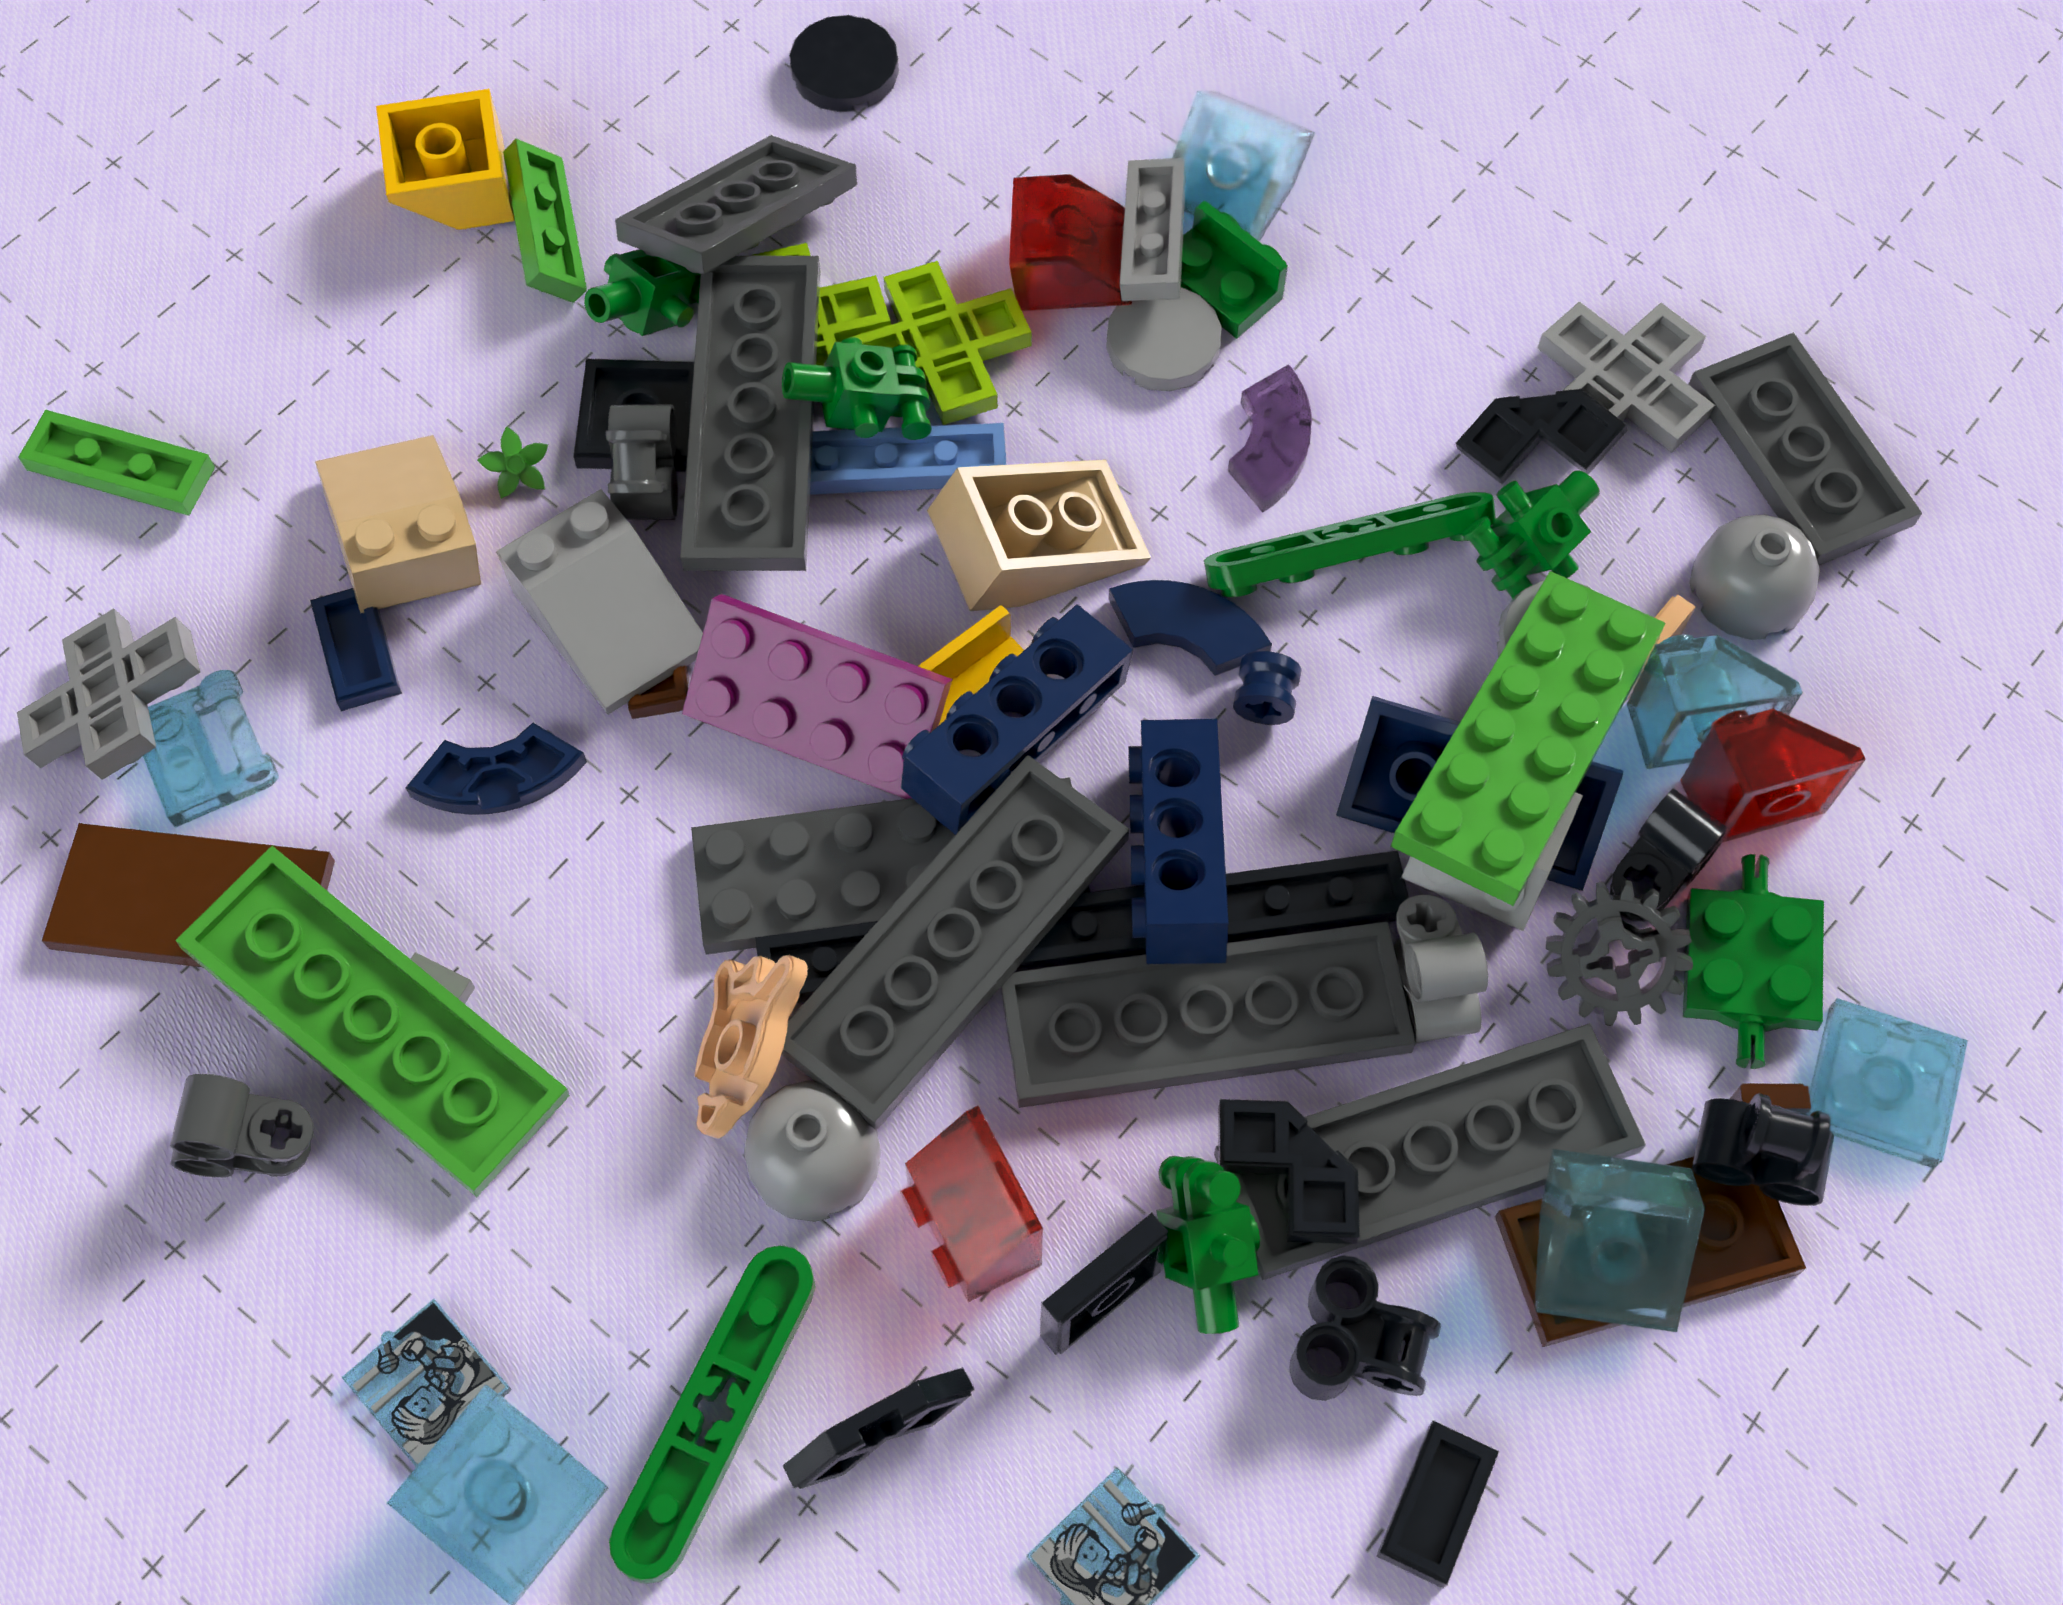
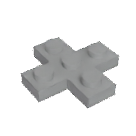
(1633, 371)
(108, 693)

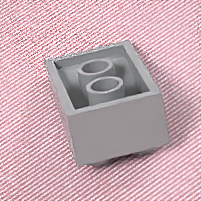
(602, 600)

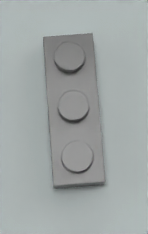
(1153, 229)

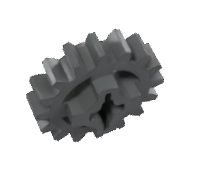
(1648, 948)

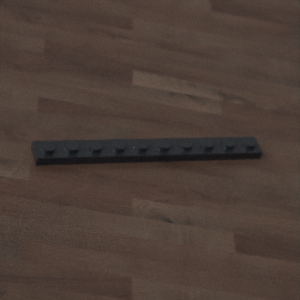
(1100, 922)

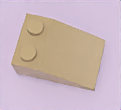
(399, 523)
(1034, 530)

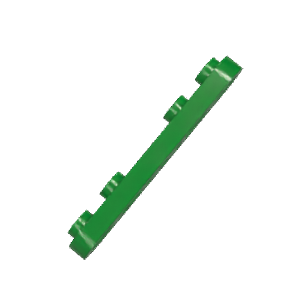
(1297, 555)
(679, 1474)

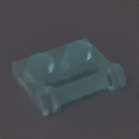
(184, 758)

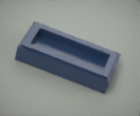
(355, 650)

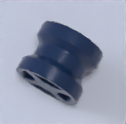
(1267, 688)

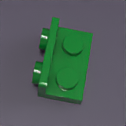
(1231, 269)

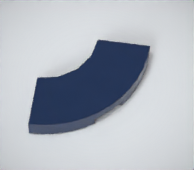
(1187, 619)
(496, 776)

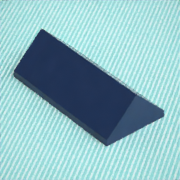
(1399, 753)

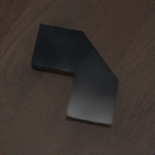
(1565, 421)
(1277, 1140)
(856, 1437)

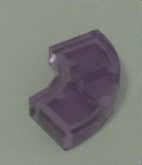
(1277, 437)

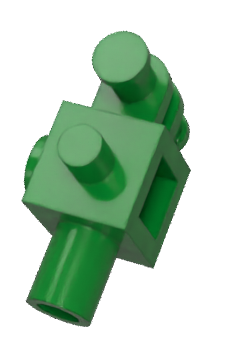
(644, 293)
(864, 388)
(1533, 531)
(1208, 1238)

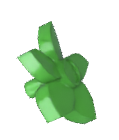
(515, 463)

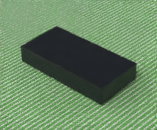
(1437, 1504)

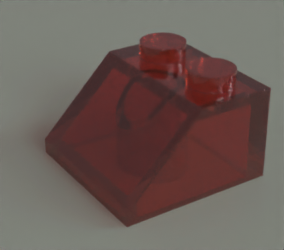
(1064, 244)
(1767, 771)
(973, 1208)

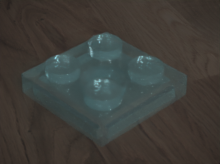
(1887, 1082)

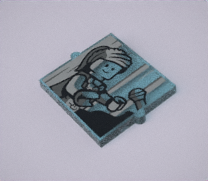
(422, 1380)
(1113, 1549)

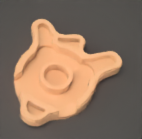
(745, 1036)

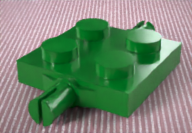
(1754, 960)

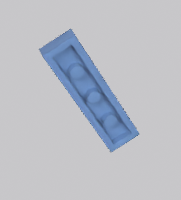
(894, 463)

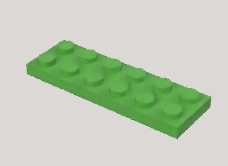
(1528, 738)
(374, 1020)

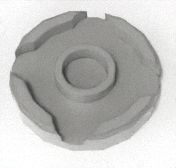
(1164, 341)

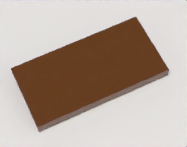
(142, 889)
(1738, 1247)

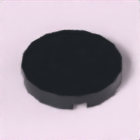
(844, 63)

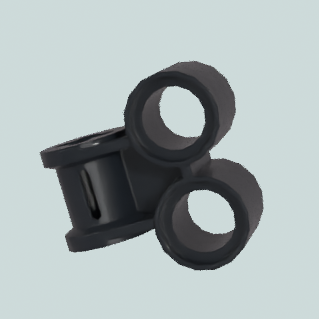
(1671, 849)
(1766, 1148)
(1362, 1337)

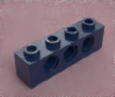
(1073, 647)
(1182, 842)

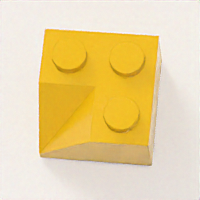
(446, 159)

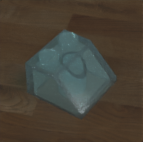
(1240, 159)
(1694, 684)
(1616, 1240)
(498, 1495)

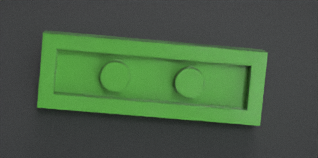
(544, 221)
(117, 462)

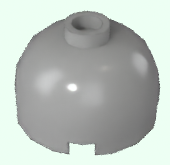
(1755, 576)
(810, 1152)

